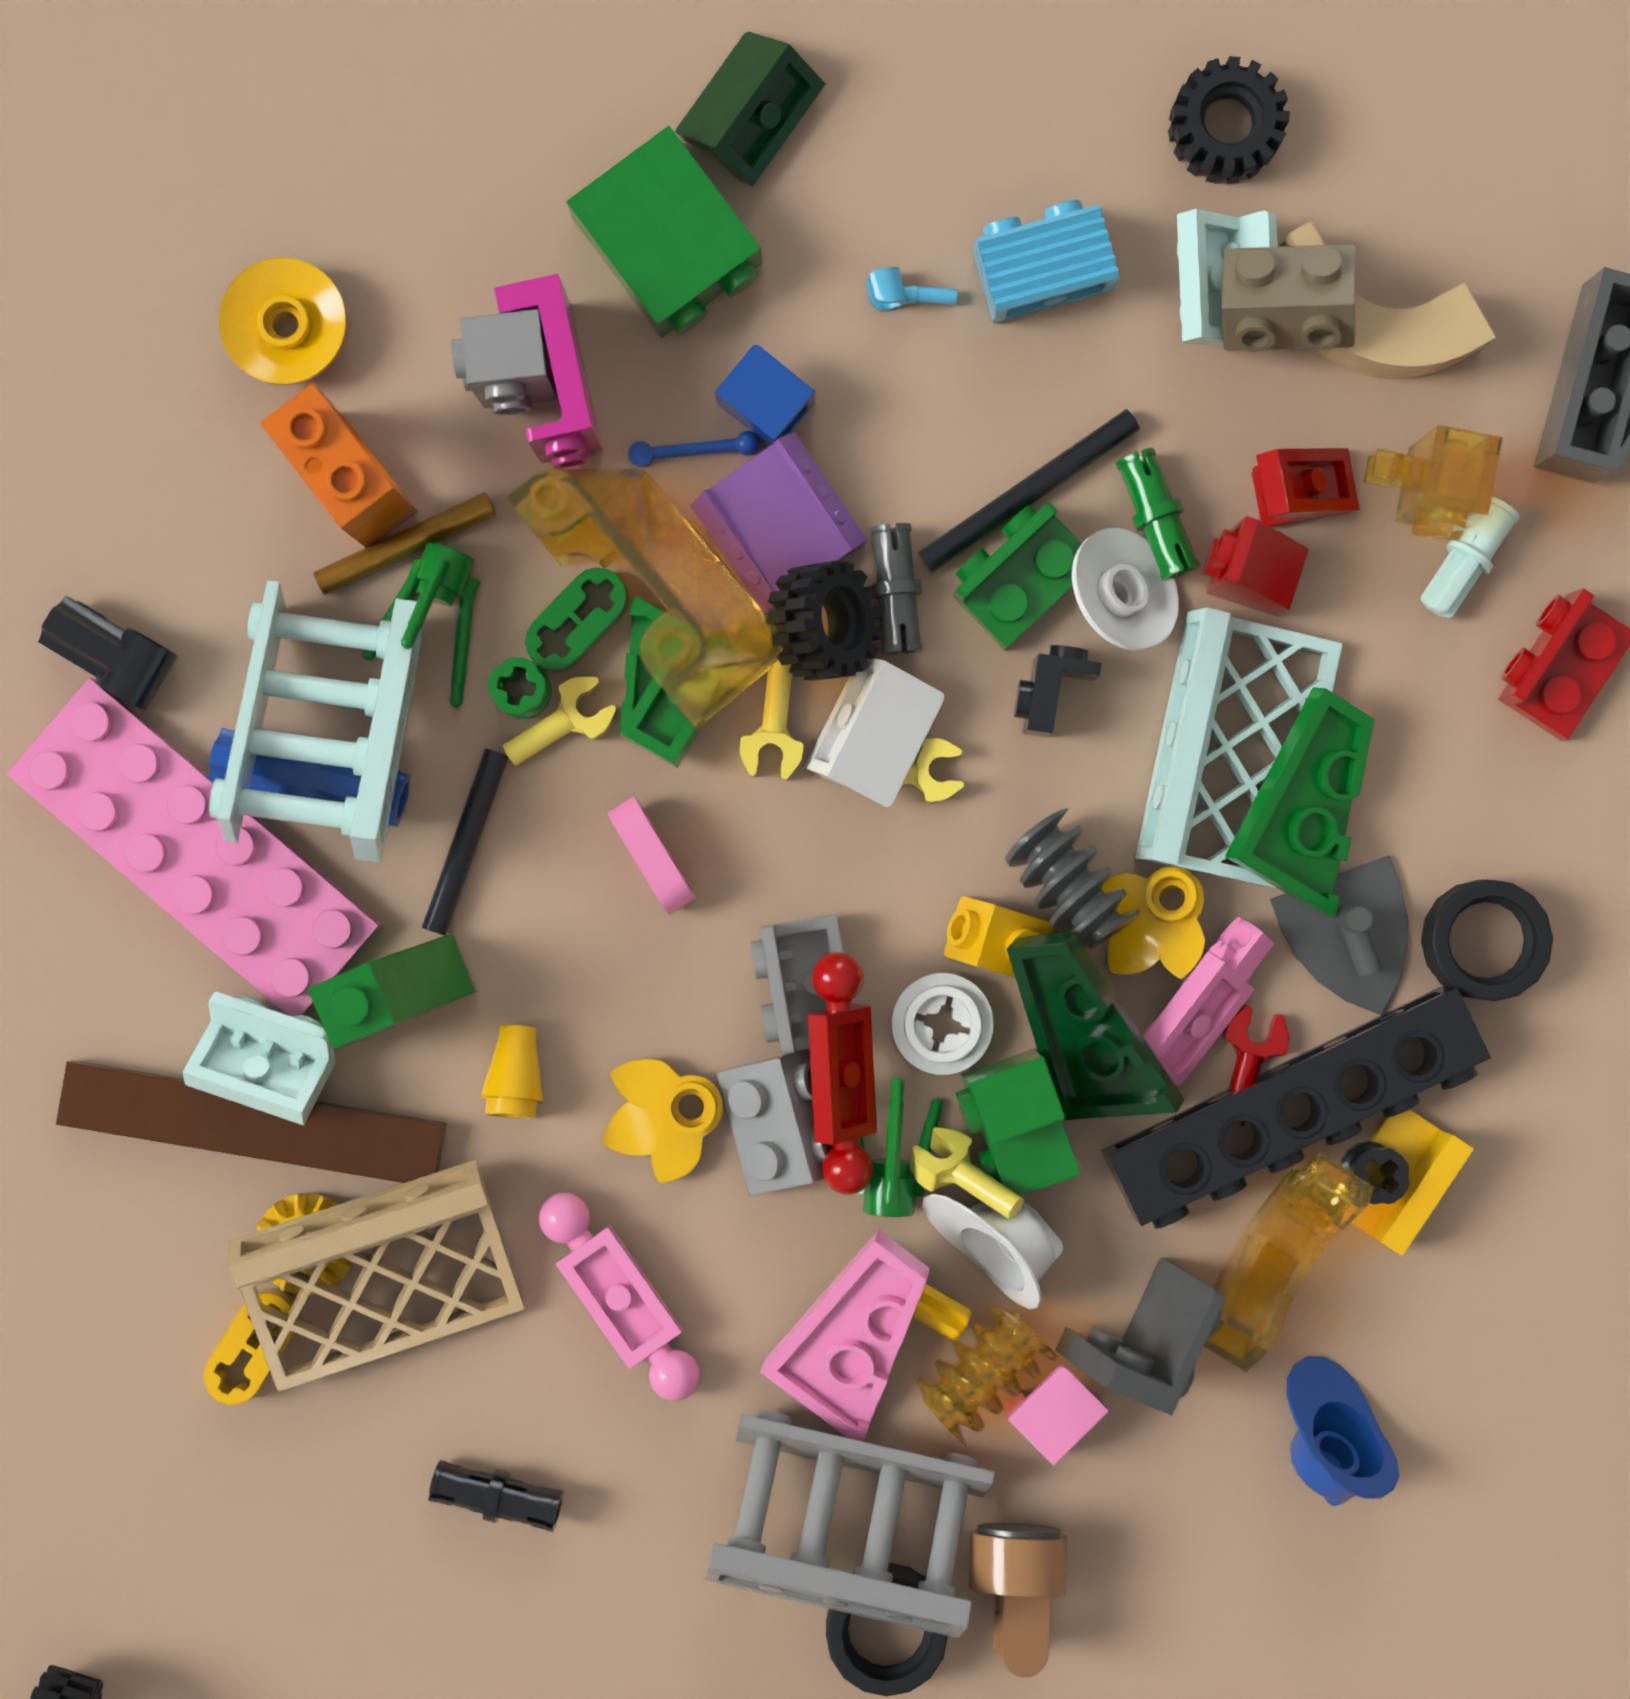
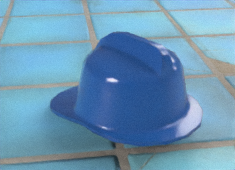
(1337, 1436)

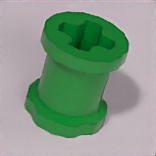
(510, 672)

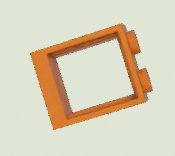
(338, 466)

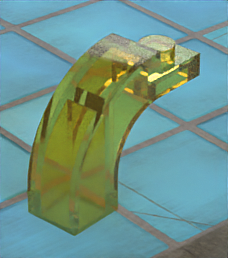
(1278, 1252)

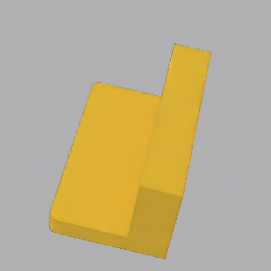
(1433, 1164)

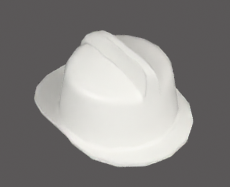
(1008, 1251)

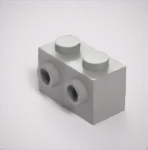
(505, 361)

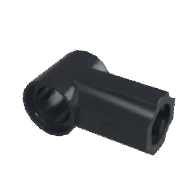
(119, 658)

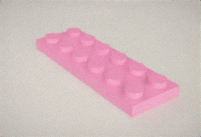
(152, 821)

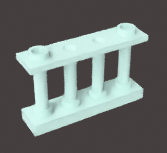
(371, 758)

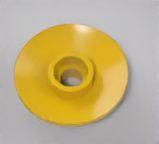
(264, 297)

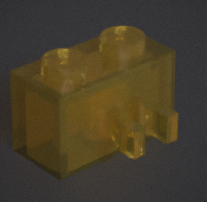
(1442, 480)

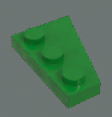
(1305, 802)

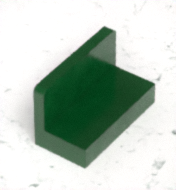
(751, 105)

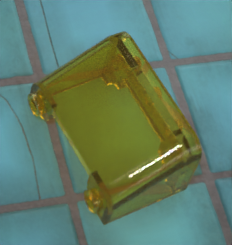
(714, 629)

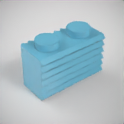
(1045, 260)

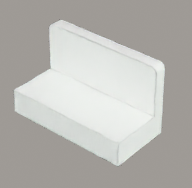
(875, 731)

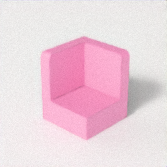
(1056, 1413)

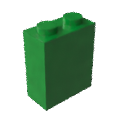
(666, 233)

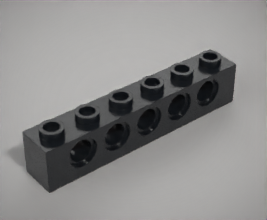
(1451, 1054)

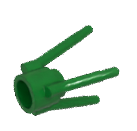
(438, 579)
(892, 1184)

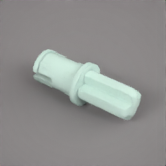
(1468, 559)

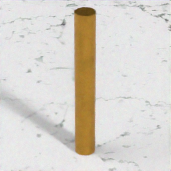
(404, 543)

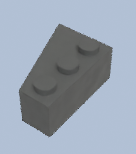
(1590, 405)

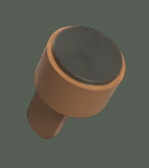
(1023, 1570)

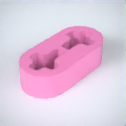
(651, 855)

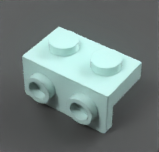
(1200, 255)
(261, 1058)

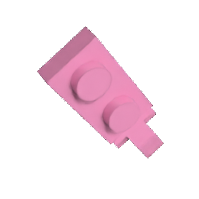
(1207, 1000)

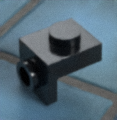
(1038, 698)

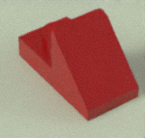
(1304, 484)

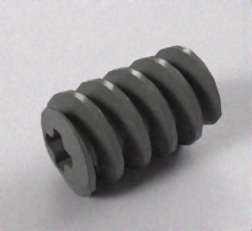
(1069, 882)

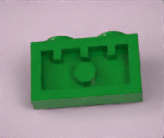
(1021, 577)

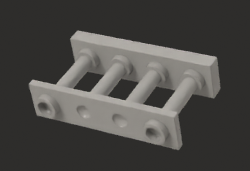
(870, 1588)

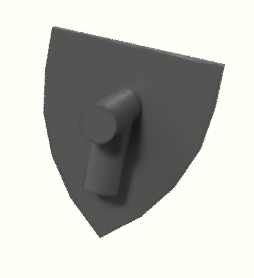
(1361, 948)

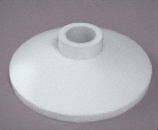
(1123, 590)

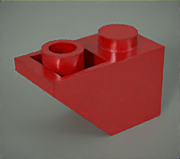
(1255, 567)

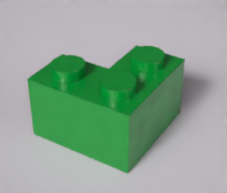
(1020, 1123)

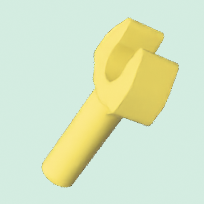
(562, 722)
(774, 726)
(919, 772)
(957, 1169)

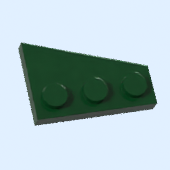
(1086, 1034)

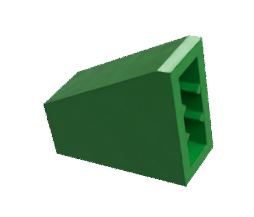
(391, 991)

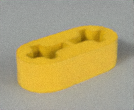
(232, 1345)

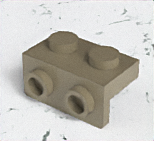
(1288, 297)

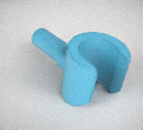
(888, 293)

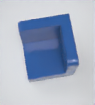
(765, 395)

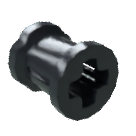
(1392, 1167)

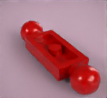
(842, 1073)

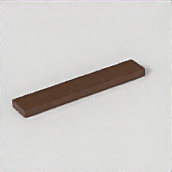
(177, 1114)

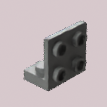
(1160, 1344)

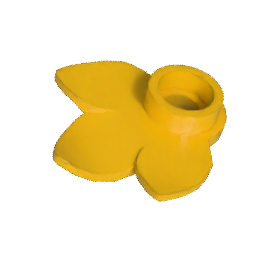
(1157, 932)
(653, 1117)

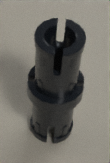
(496, 1496)

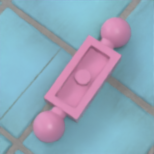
(619, 1296)

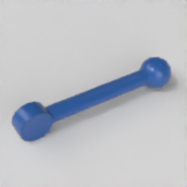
(642, 454)

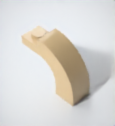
(1407, 340)

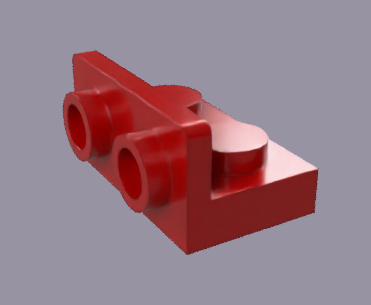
(1566, 663)

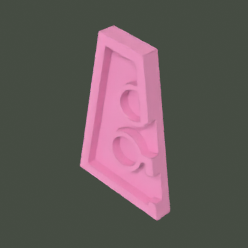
(850, 1337)

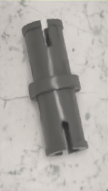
(896, 588)

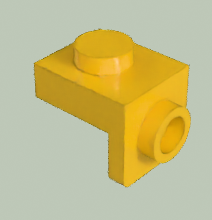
(983, 932)

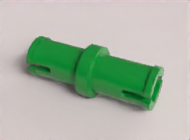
(1157, 514)

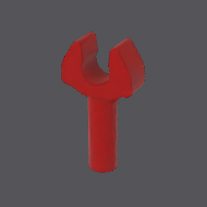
(1251, 1054)

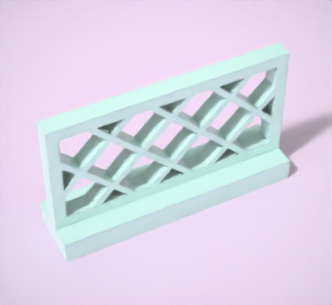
(1191, 723)

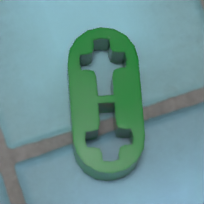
(565, 608)

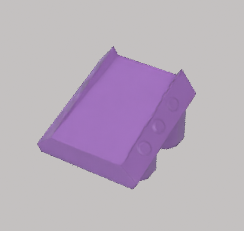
(777, 517)

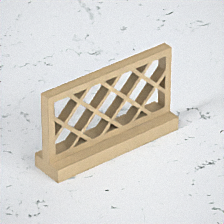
(346, 1233)

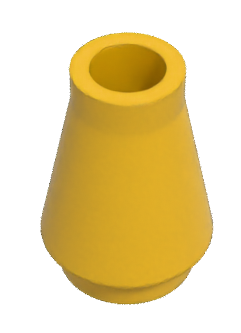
(514, 1075)

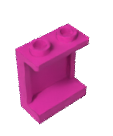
(577, 433)

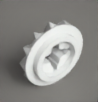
(957, 1050)

